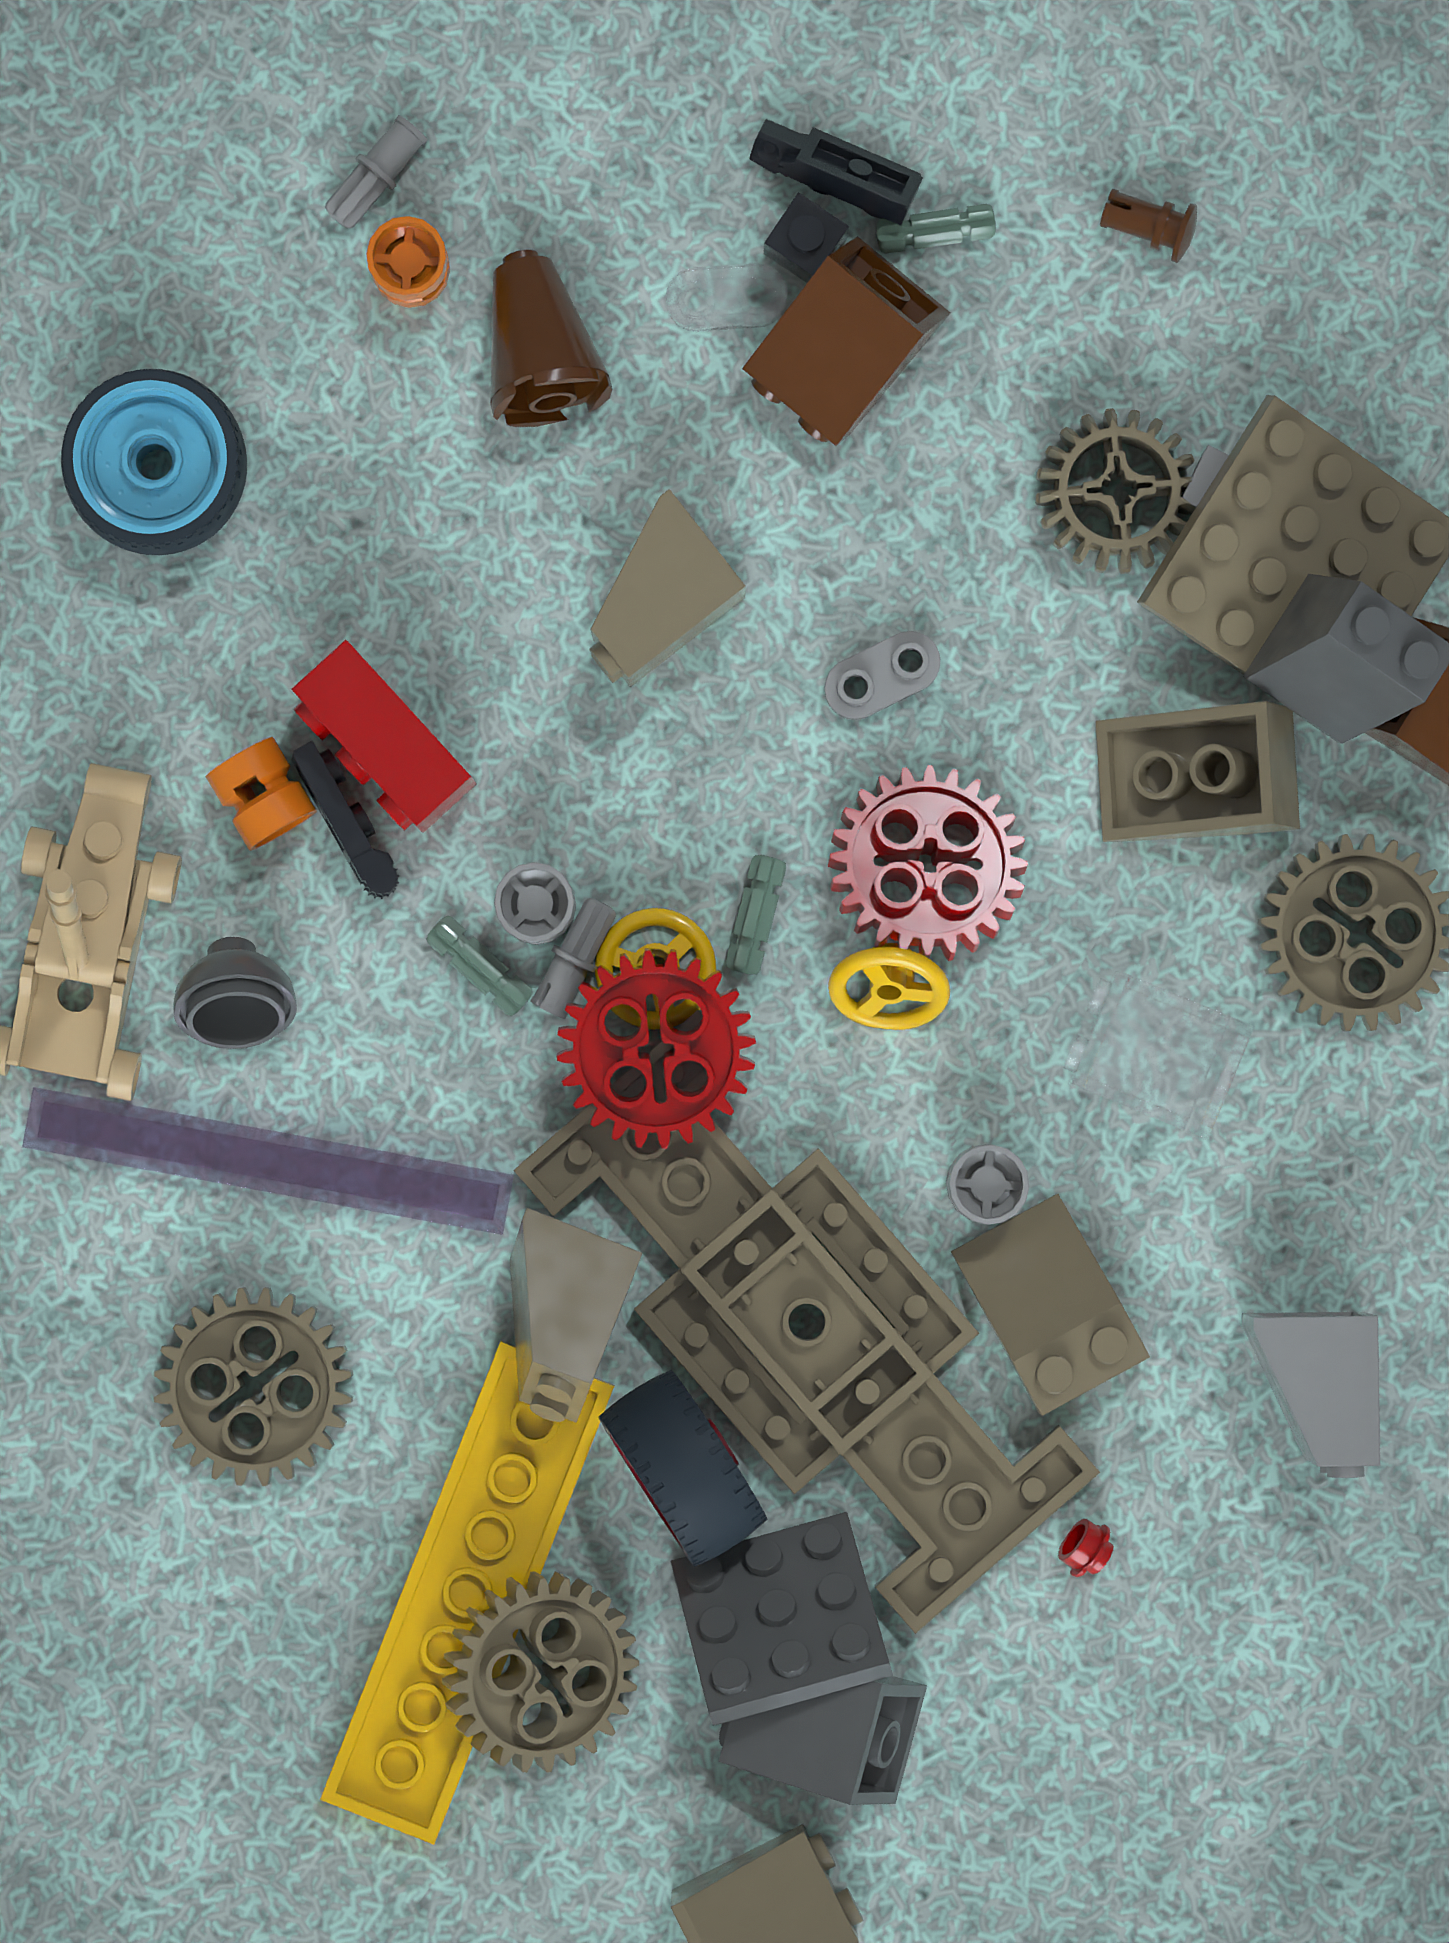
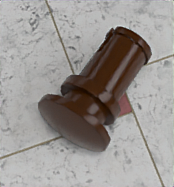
(1151, 222)

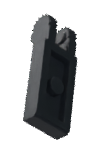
(347, 823)

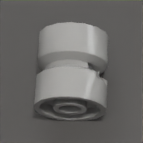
(535, 903)
(987, 1184)

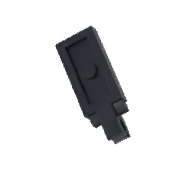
(838, 170)

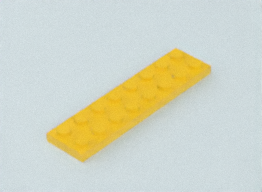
(486, 1527)

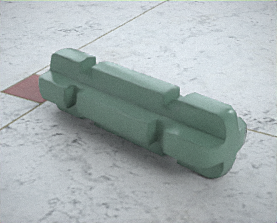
(936, 228)
(755, 914)
(479, 965)

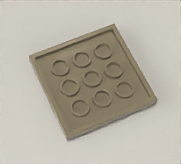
(1284, 510)

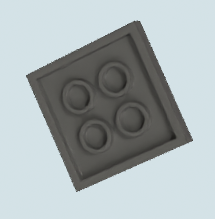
(781, 1619)

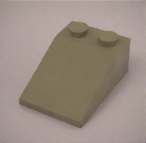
(1198, 773)
(1050, 1304)

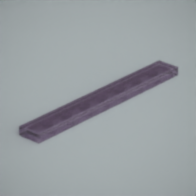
(268, 1160)

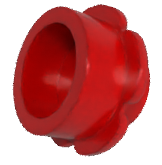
(1092, 1550)

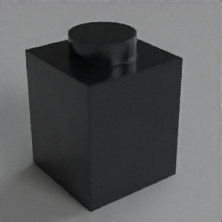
(805, 237)

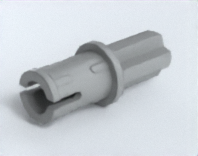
(375, 172)
(574, 957)

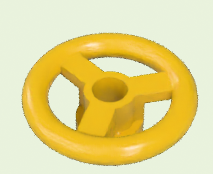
(689, 936)
(891, 982)

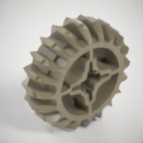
(1087, 494)

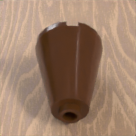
(540, 346)

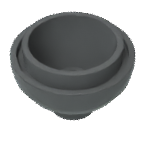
(234, 997)

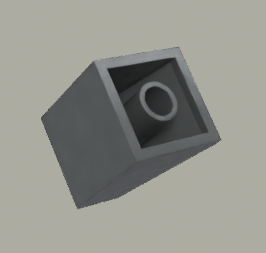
(1347, 658)
(835, 1744)

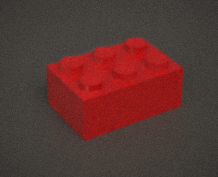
(381, 739)

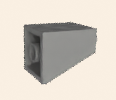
(1324, 1382)

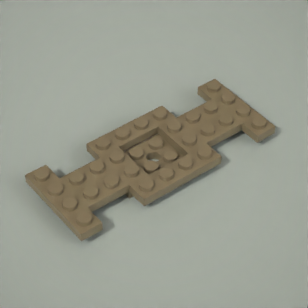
(860, 1381)

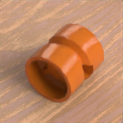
(408, 261)
(270, 813)

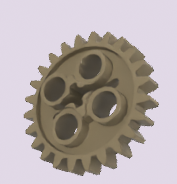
(1325, 978)
(221, 1342)
(496, 1706)

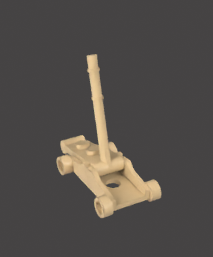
(88, 933)

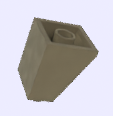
(663, 595)
(564, 1310)
(769, 1897)

